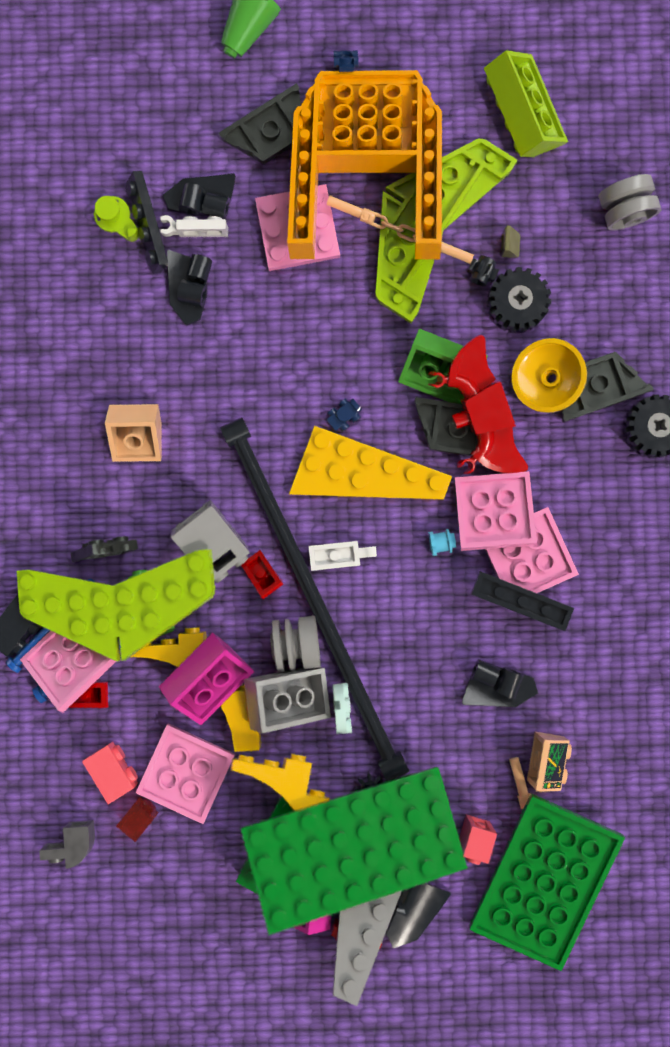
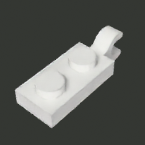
(192, 227)
(338, 555)

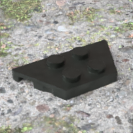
(267, 129)
(607, 384)
(440, 429)
(99, 549)

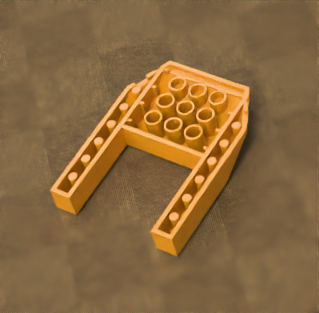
(366, 127)

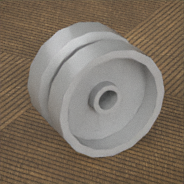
(629, 202)

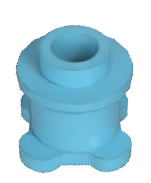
(441, 542)

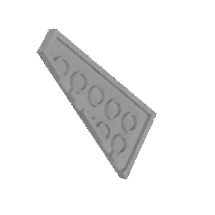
(358, 942)

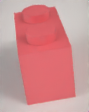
(111, 772)
(477, 839)

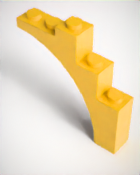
(234, 707)
(289, 780)

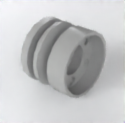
(295, 644)

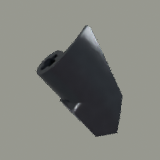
(202, 195)
(188, 284)
(498, 686)
(415, 912)

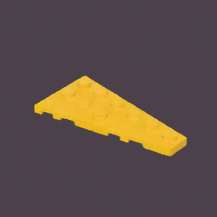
(353, 469)

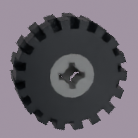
(510, 309)
(642, 430)

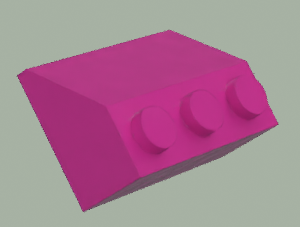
(206, 679)

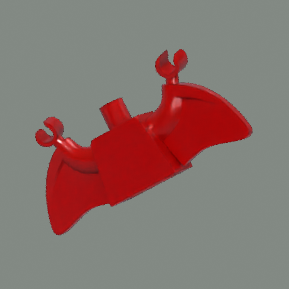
(484, 410)

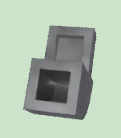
(77, 844)

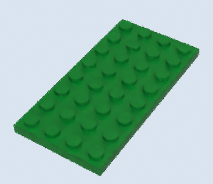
(353, 849)

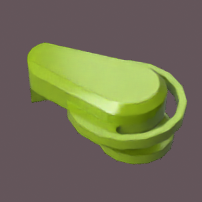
(115, 217)

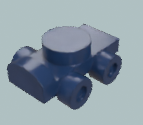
(346, 60)
(347, 412)

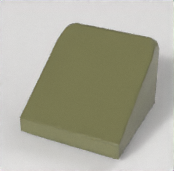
(510, 243)

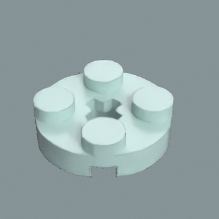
(342, 708)

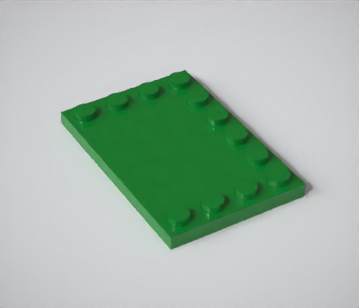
(546, 882)

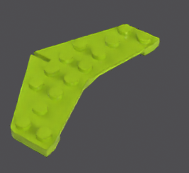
(465, 180)
(132, 610)

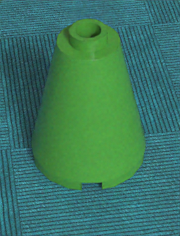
(246, 24)

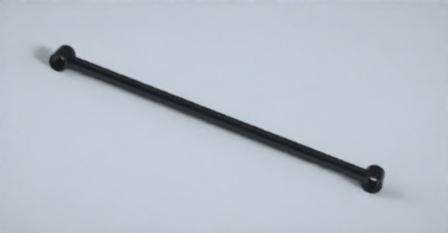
(392, 763)

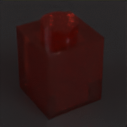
(137, 818)

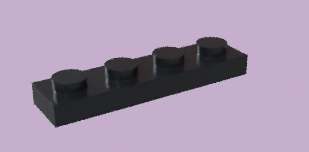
(148, 227)
(522, 601)

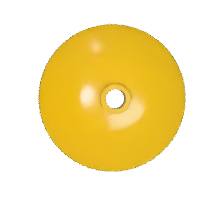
(539, 362)

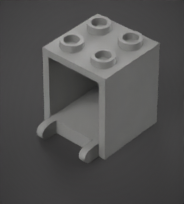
(211, 530)

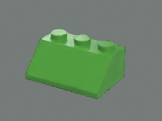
(429, 355)

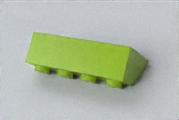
(525, 104)

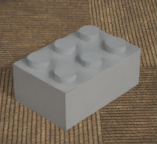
(287, 699)

